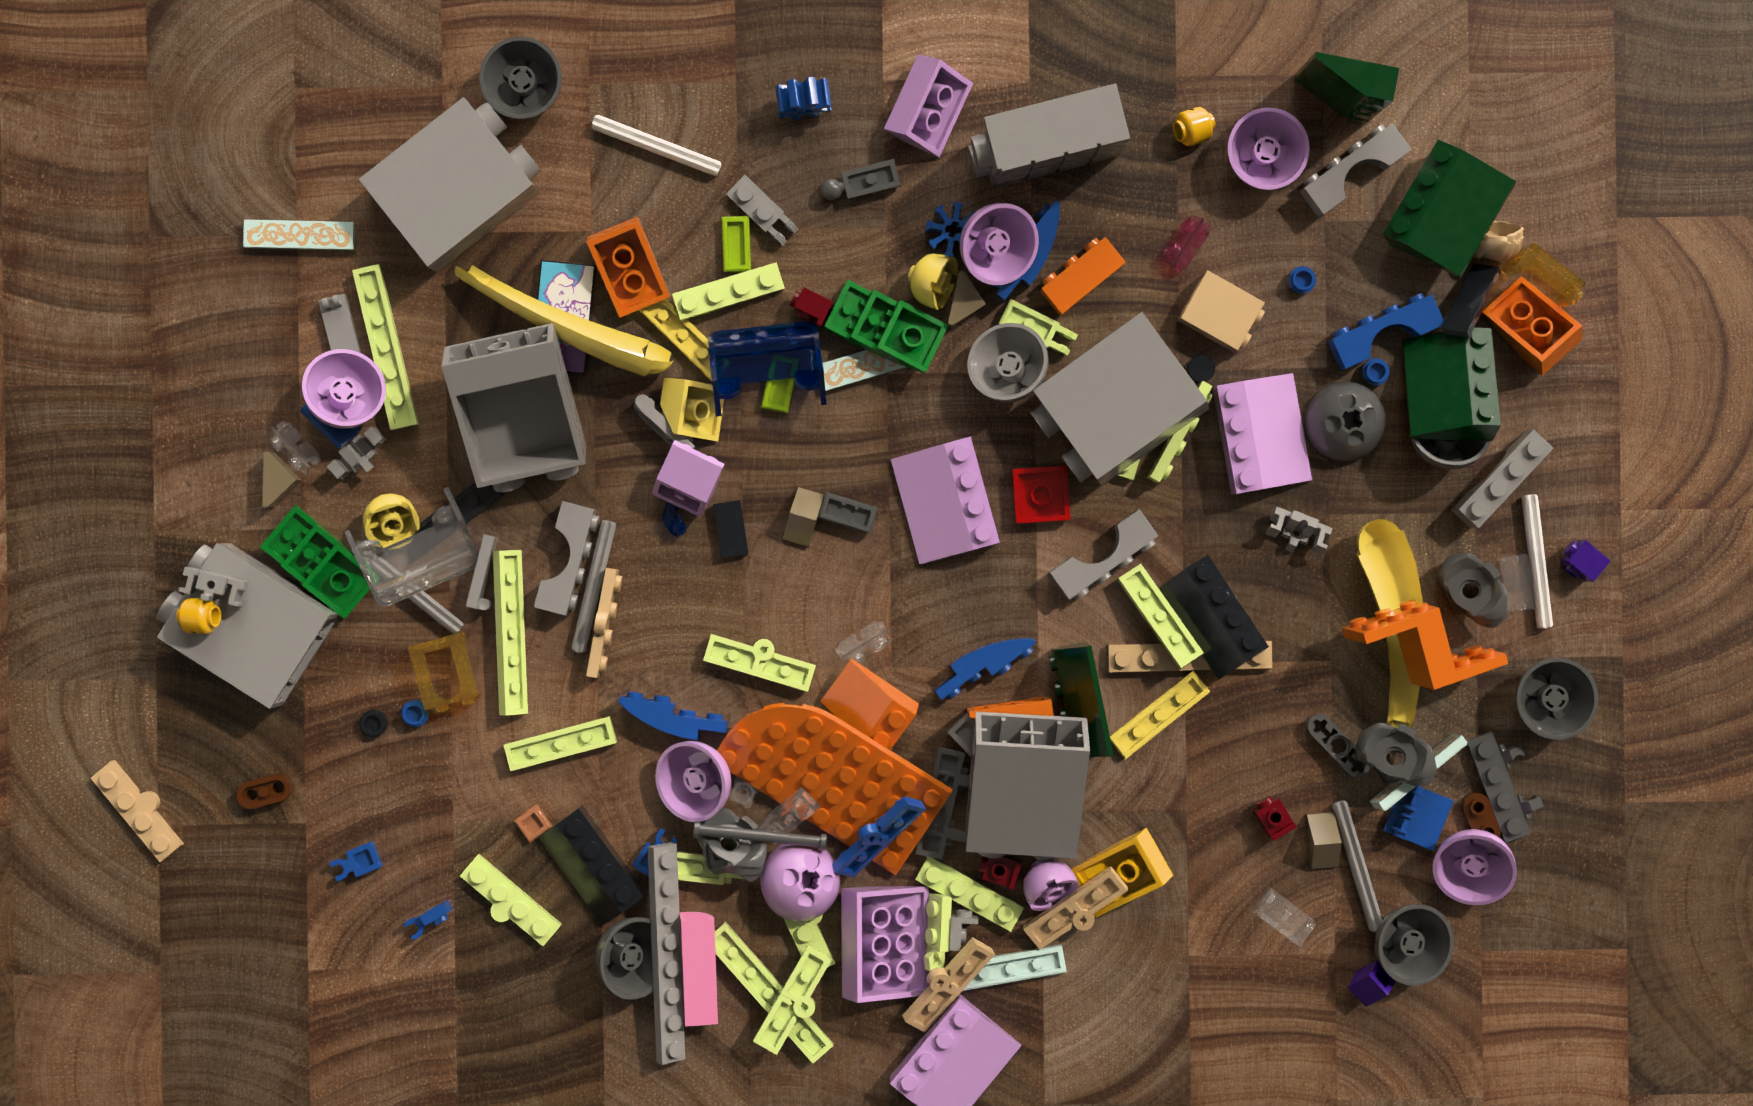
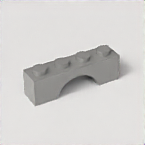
(1381, 150)
(1491, 492)
(576, 525)
(1132, 534)

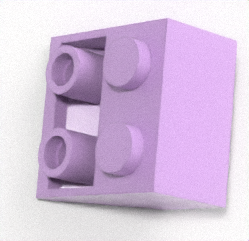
(688, 478)

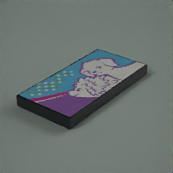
(570, 290)

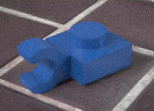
(435, 915)

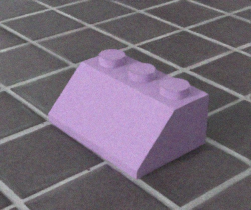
(928, 105)

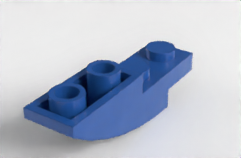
(1046, 231)
(993, 657)
(662, 716)

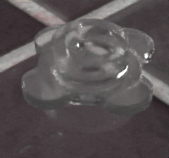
(745, 800)

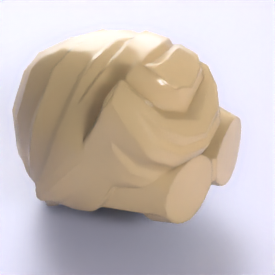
(1501, 242)

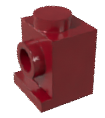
(811, 306)
(1274, 829)
(1008, 877)

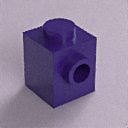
(1584, 560)
(1371, 984)

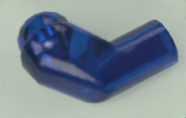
(672, 520)

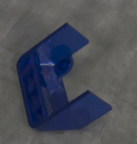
(765, 355)

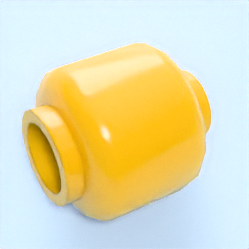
(1193, 126)
(198, 616)

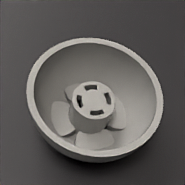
(1000, 353)

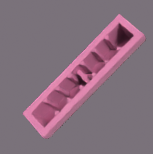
(698, 968)

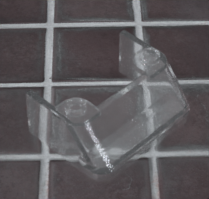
(418, 560)

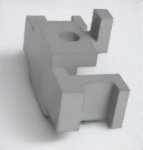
(358, 454)
(1303, 525)
(200, 579)

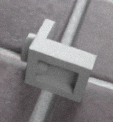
(957, 932)

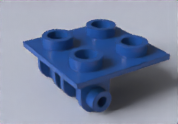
(1419, 817)

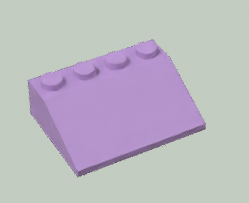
(1262, 433)
(945, 500)
(883, 942)
(954, 1058)

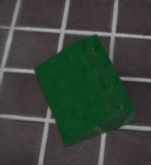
(1349, 85)
(1448, 208)
(1451, 386)
(1081, 693)

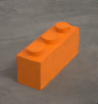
(1081, 275)

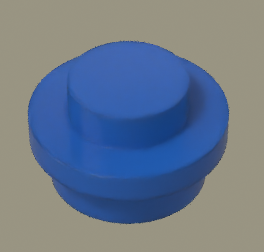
(1302, 280)
(1375, 371)
(414, 713)

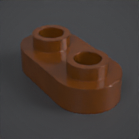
(265, 791)
(1484, 817)

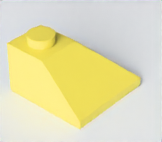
(691, 408)

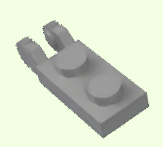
(760, 208)
(657, 421)

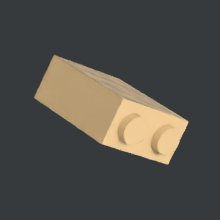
(1222, 312)

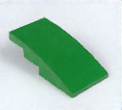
(885, 326)
(317, 561)

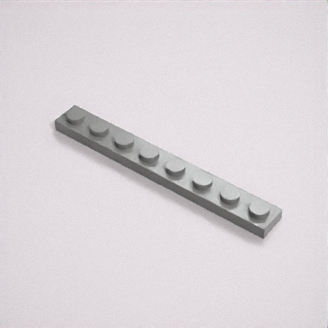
(666, 953)

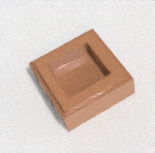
(533, 823)

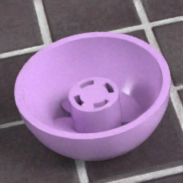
(1280, 140)
(1007, 252)
(346, 376)
(693, 780)
(1474, 867)
(788, 888)

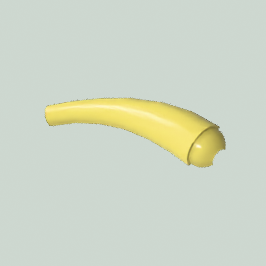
(592, 338)
(1393, 580)

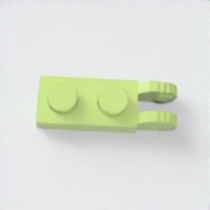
(1039, 323)

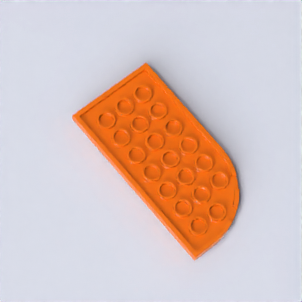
(838, 767)

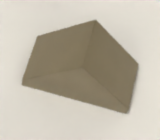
(965, 300)
(277, 479)
(803, 516)
(1323, 840)

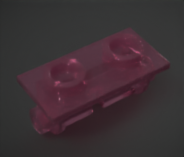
(1191, 232)

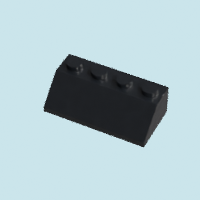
(1213, 617)
(592, 865)

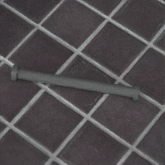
(759, 835)

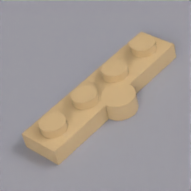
(607, 609)
(137, 810)
(1076, 908)
(947, 984)

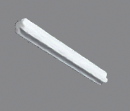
(656, 145)
(1537, 561)

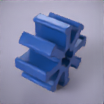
(803, 98)
(940, 228)

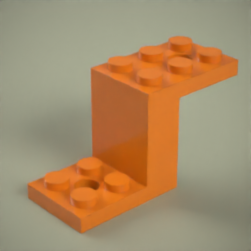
(1424, 644)

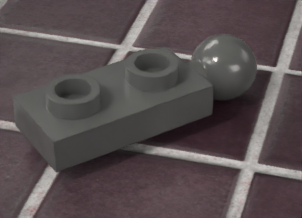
(863, 181)

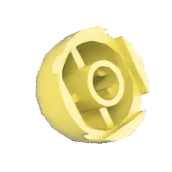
(932, 279)
(390, 519)

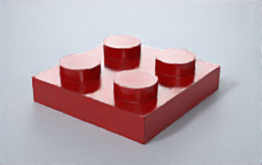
(1041, 494)

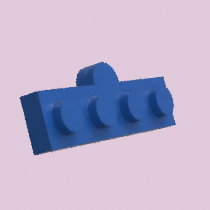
(877, 836)

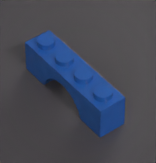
(1355, 345)

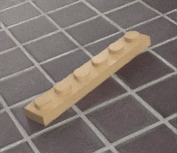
(1156, 658)

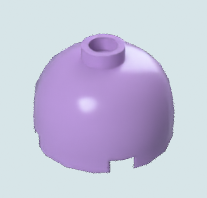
(1047, 883)

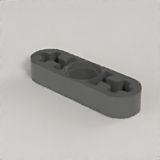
(1346, 765)

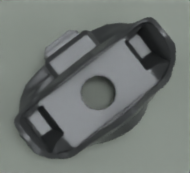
(1490, 604)
(1418, 757)
(741, 856)

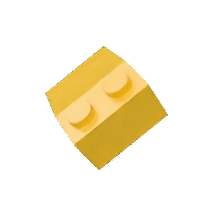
(1135, 861)

